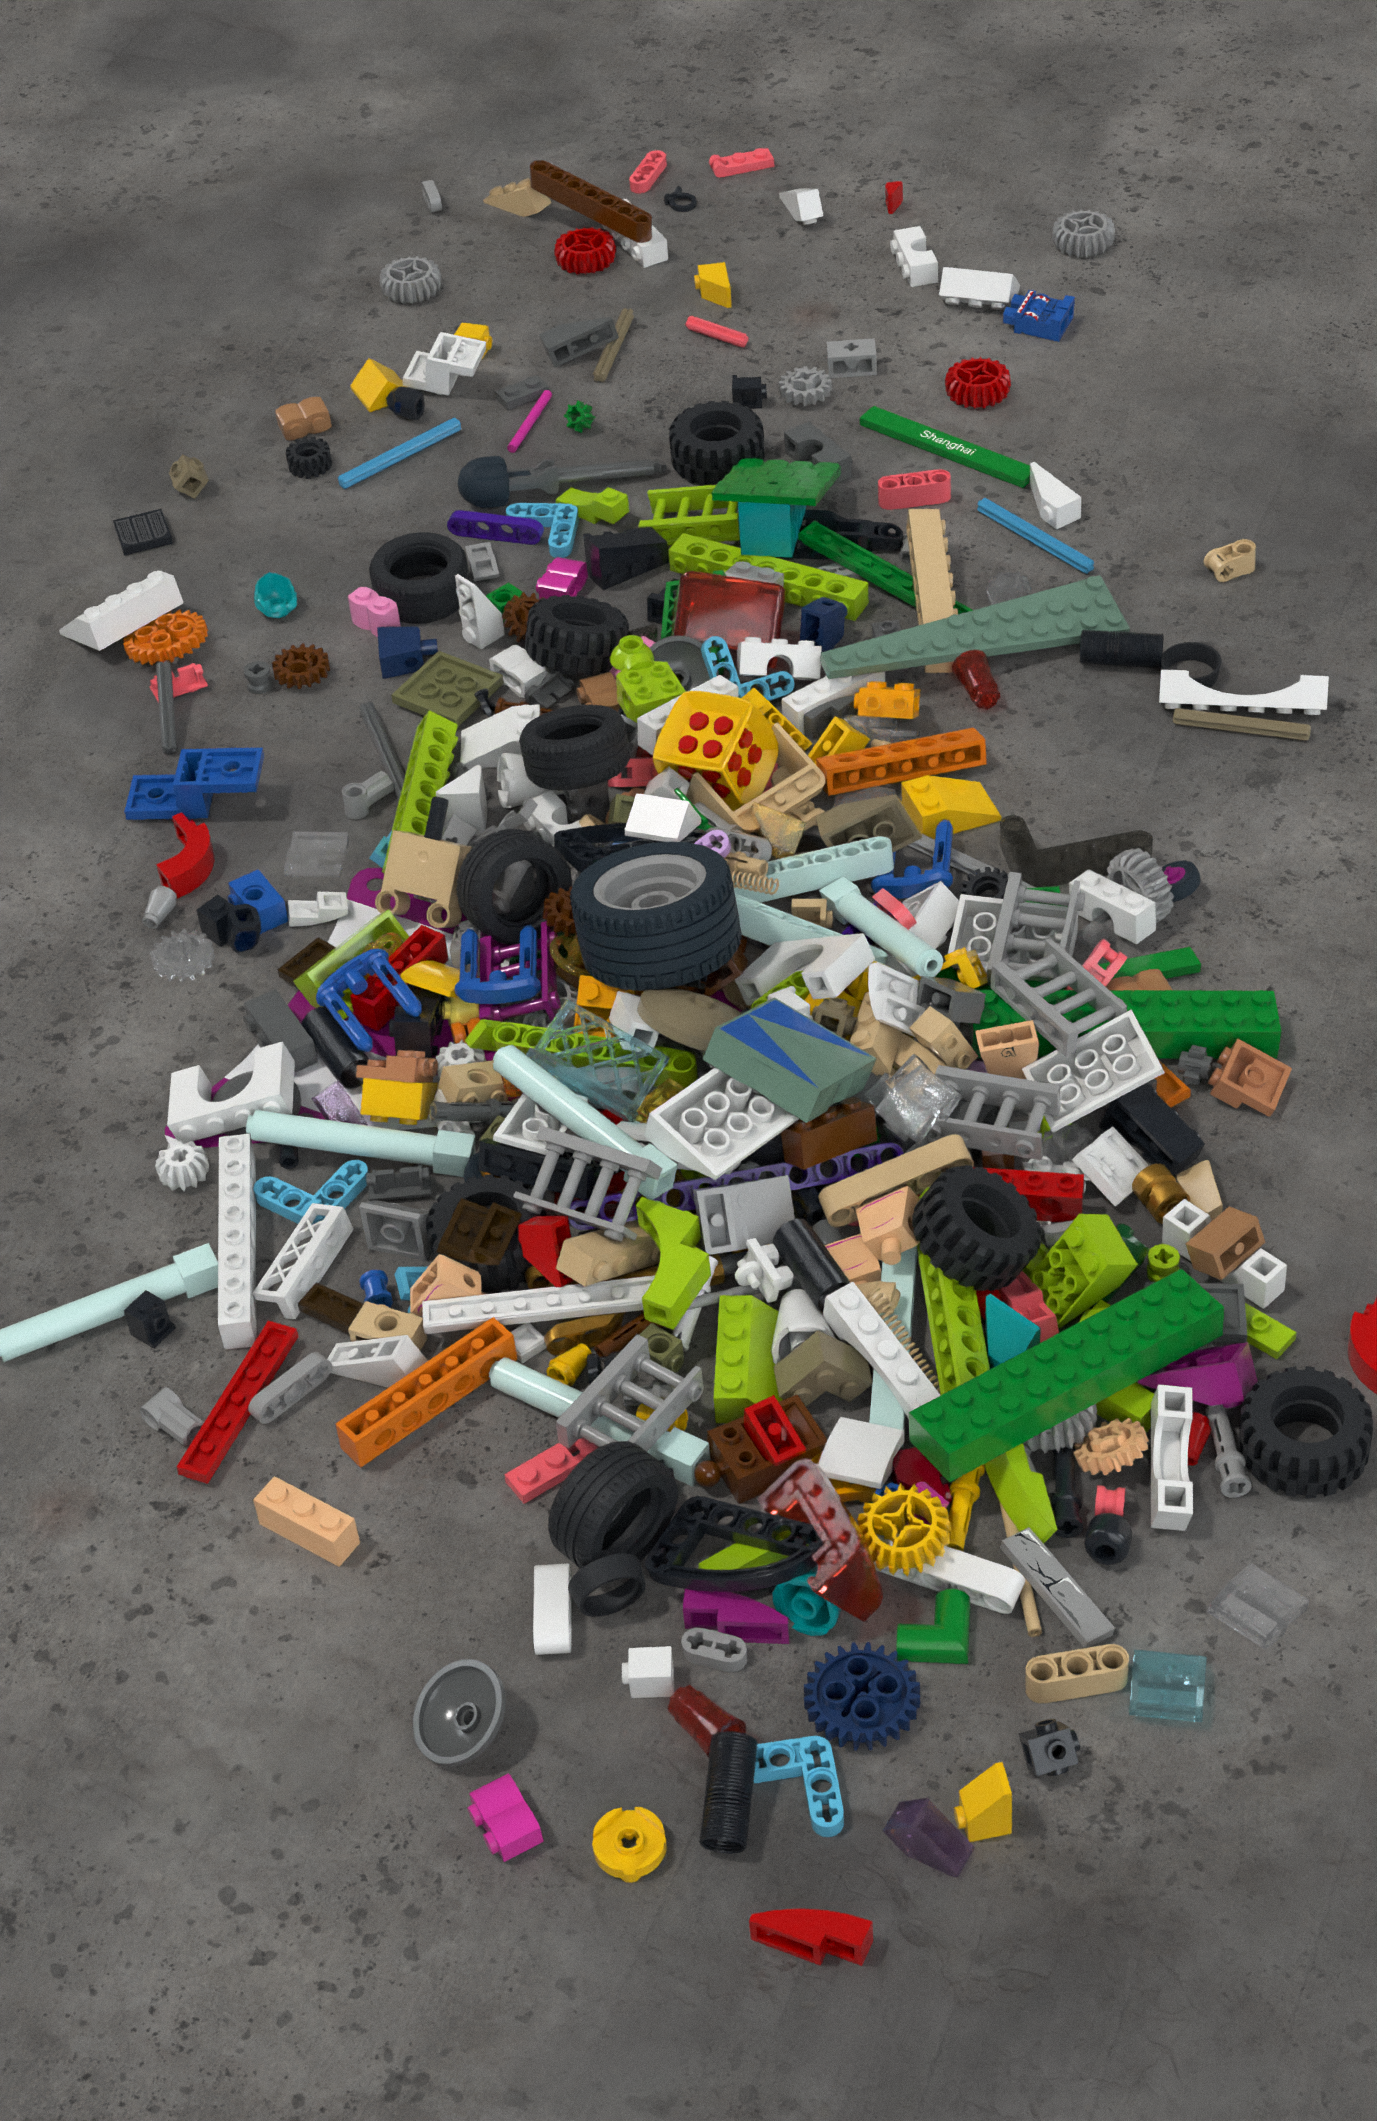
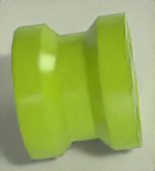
(1157, 1257)

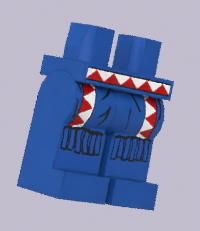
(1040, 315)

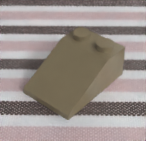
(868, 819)

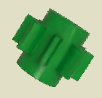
(579, 416)

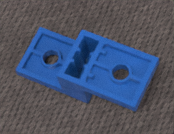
(196, 779)

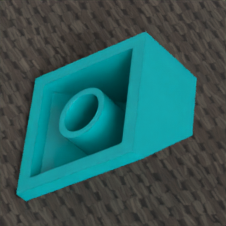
(1007, 1332)

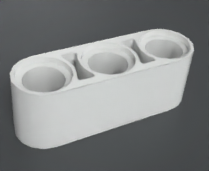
(552, 1609)

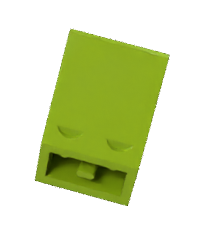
(1083, 1266)

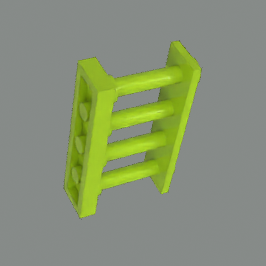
(685, 499)

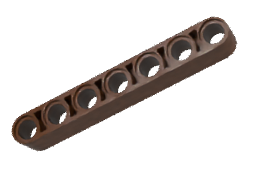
(591, 201)

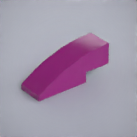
(735, 1616)

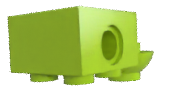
(641, 680)

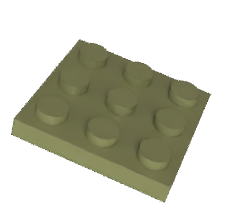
(446, 688)

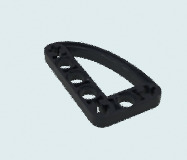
(578, 849)
(667, 1559)

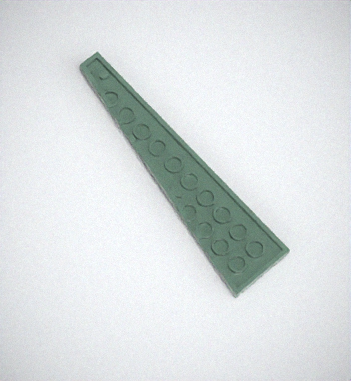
(1013, 626)

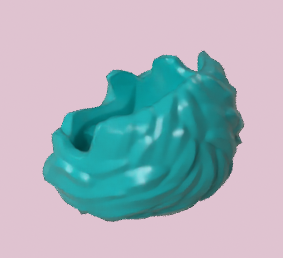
(275, 595)

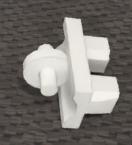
(759, 1270)

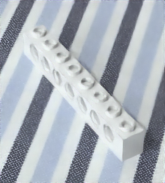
(237, 1242)

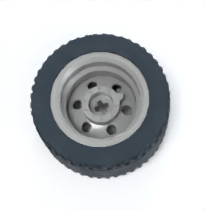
(656, 915)

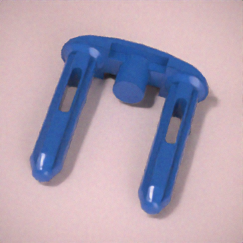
(913, 881)
(351, 975)
(498, 988)

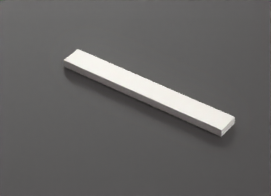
(535, 1305)

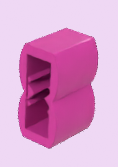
(562, 578)
(505, 1818)

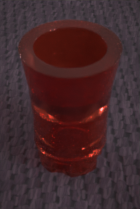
(976, 677)
(701, 1716)

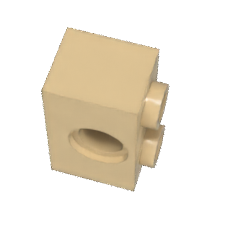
(943, 1039)
(472, 1083)
(381, 1321)

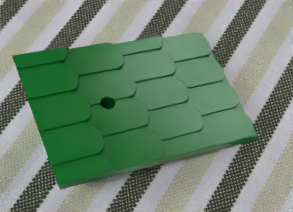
(774, 500)

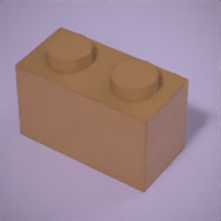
(1225, 1243)

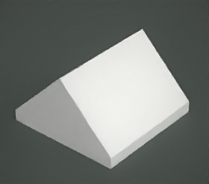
(467, 798)
(661, 819)

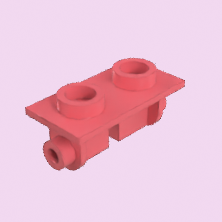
(188, 680)

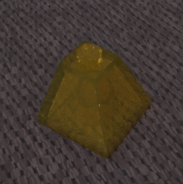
(778, 828)

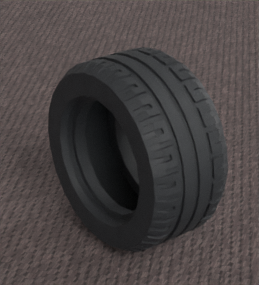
(418, 556)
(574, 747)
(485, 865)
(612, 1504)

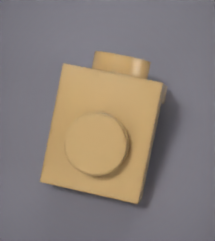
(813, 911)

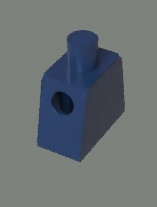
(823, 622)
(402, 650)

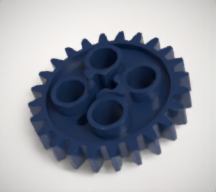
(862, 1696)

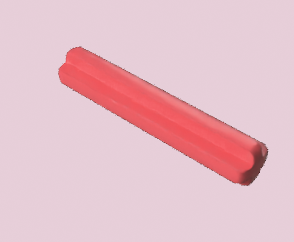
(717, 331)

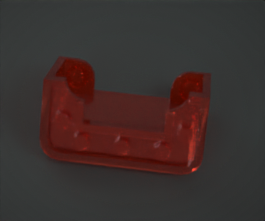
(728, 609)
(844, 1561)

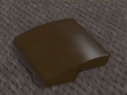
(479, 1233)

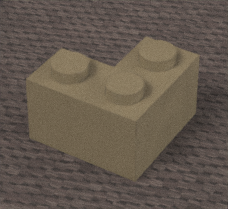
(822, 1366)

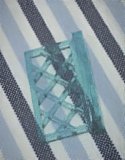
(589, 1086)

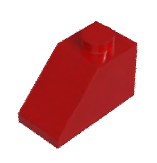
(542, 1243)
(772, 1431)

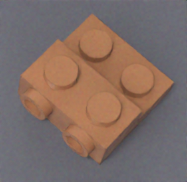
(405, 1067)
(1249, 1078)

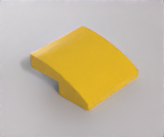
(433, 977)

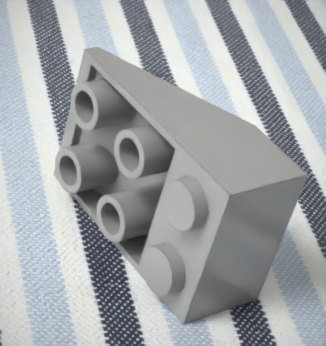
(742, 1212)

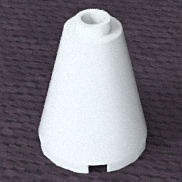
(515, 783)
(796, 1323)

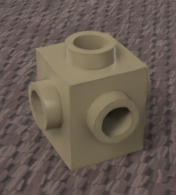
(188, 476)
(838, 1009)

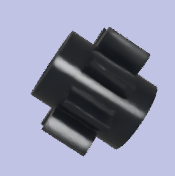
(807, 1206)

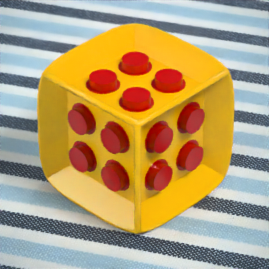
(720, 740)

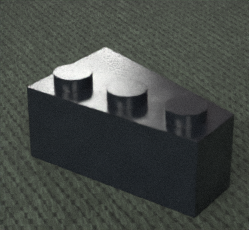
(624, 555)
(419, 1031)
(1153, 1128)

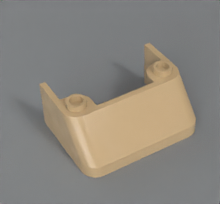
(792, 785)

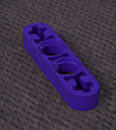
(494, 522)

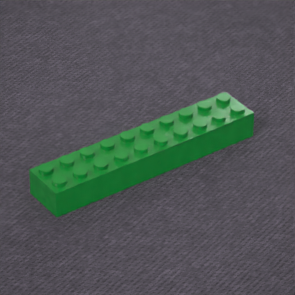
(1169, 1019)
(1065, 1374)

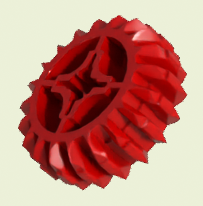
(585, 250)
(977, 382)

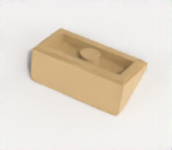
(1201, 1188)

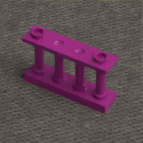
(491, 959)

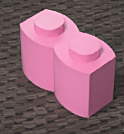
(372, 611)

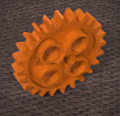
(166, 637)

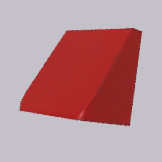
(893, 195)

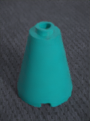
(804, 1607)

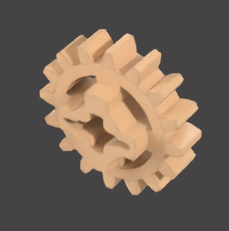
(1111, 1446)

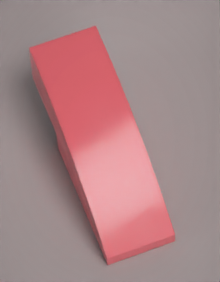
(1028, 1301)

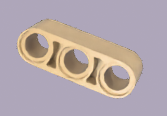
(1091, 1664)

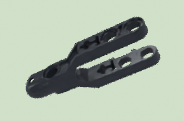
(861, 532)

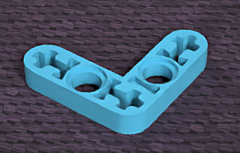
(555, 519)
(729, 665)
(285, 1192)
(802, 1764)

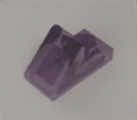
(337, 1105)

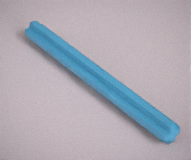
(399, 453)
(1035, 535)

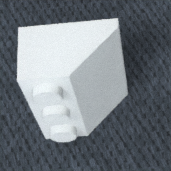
(978, 288)

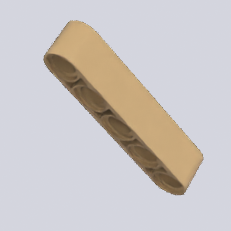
(913, 1169)

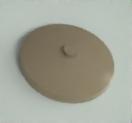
(684, 1015)

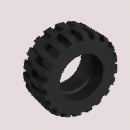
(713, 439)
(574, 634)
(485, 1192)
(976, 1228)
(1298, 1465)

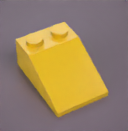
(942, 798)

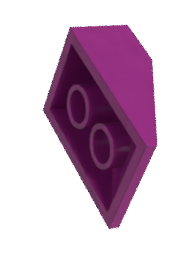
(1214, 1374)

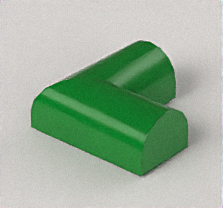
(946, 1639)

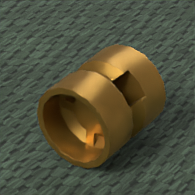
(1158, 1190)

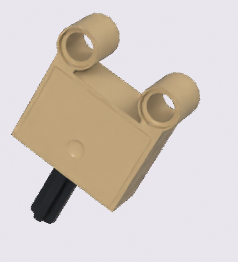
(424, 868)

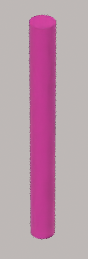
(529, 421)

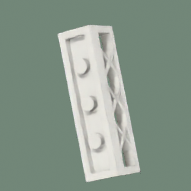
(312, 1261)

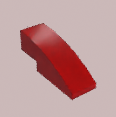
(813, 1934)

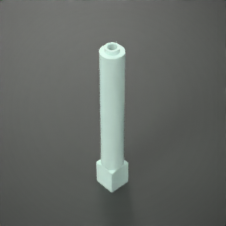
(850, 906)
(579, 1115)
(445, 1152)
(190, 1274)
(676, 1447)

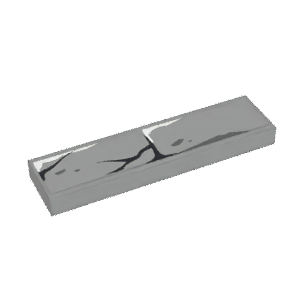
(1057, 1588)

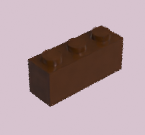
(830, 1134)

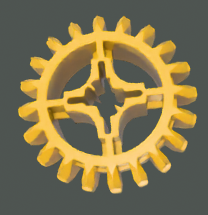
(917, 1541)

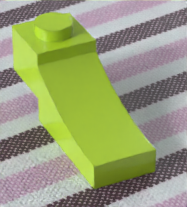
(592, 507)

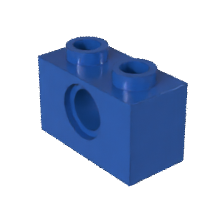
(259, 893)

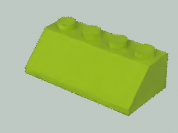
(310, 980)
(743, 1356)

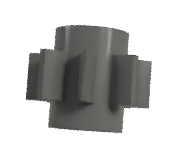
(1195, 1065)

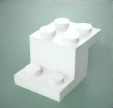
(447, 359)

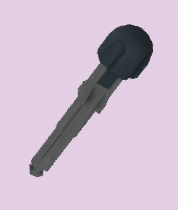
(487, 480)

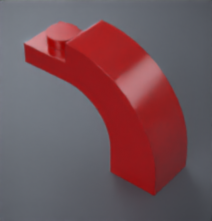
(194, 863)
(1363, 1346)

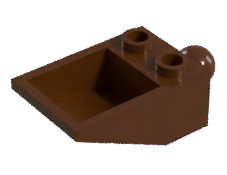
(741, 1464)

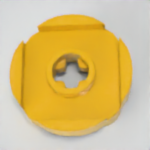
(629, 1862)

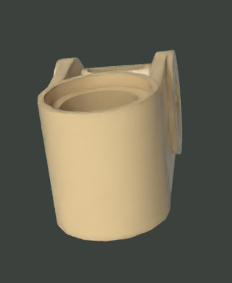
(1234, 560)

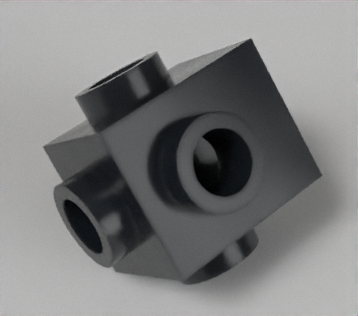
(1050, 1748)

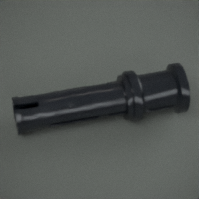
(1066, 1501)

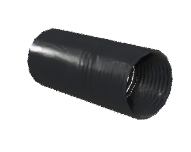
(1132, 648)
(334, 1047)
(809, 1260)
(727, 1791)

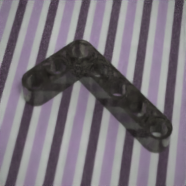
(1063, 862)

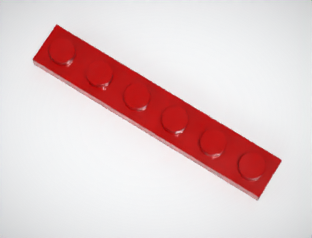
(231, 1409)

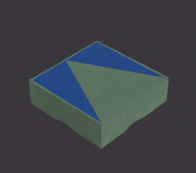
(789, 1059)

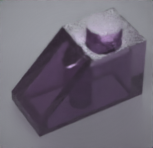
(928, 1836)

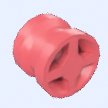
(1110, 1501)

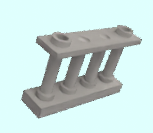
(1012, 917)
(1048, 1018)
(1000, 1091)
(583, 1153)
(616, 1380)

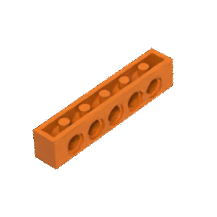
(902, 761)
(424, 1392)

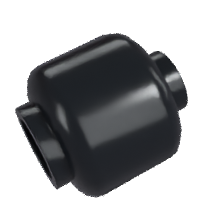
(1108, 1538)

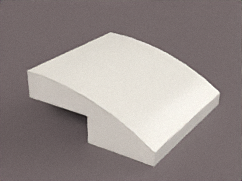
(893, 997)
(1111, 1165)
(861, 1452)

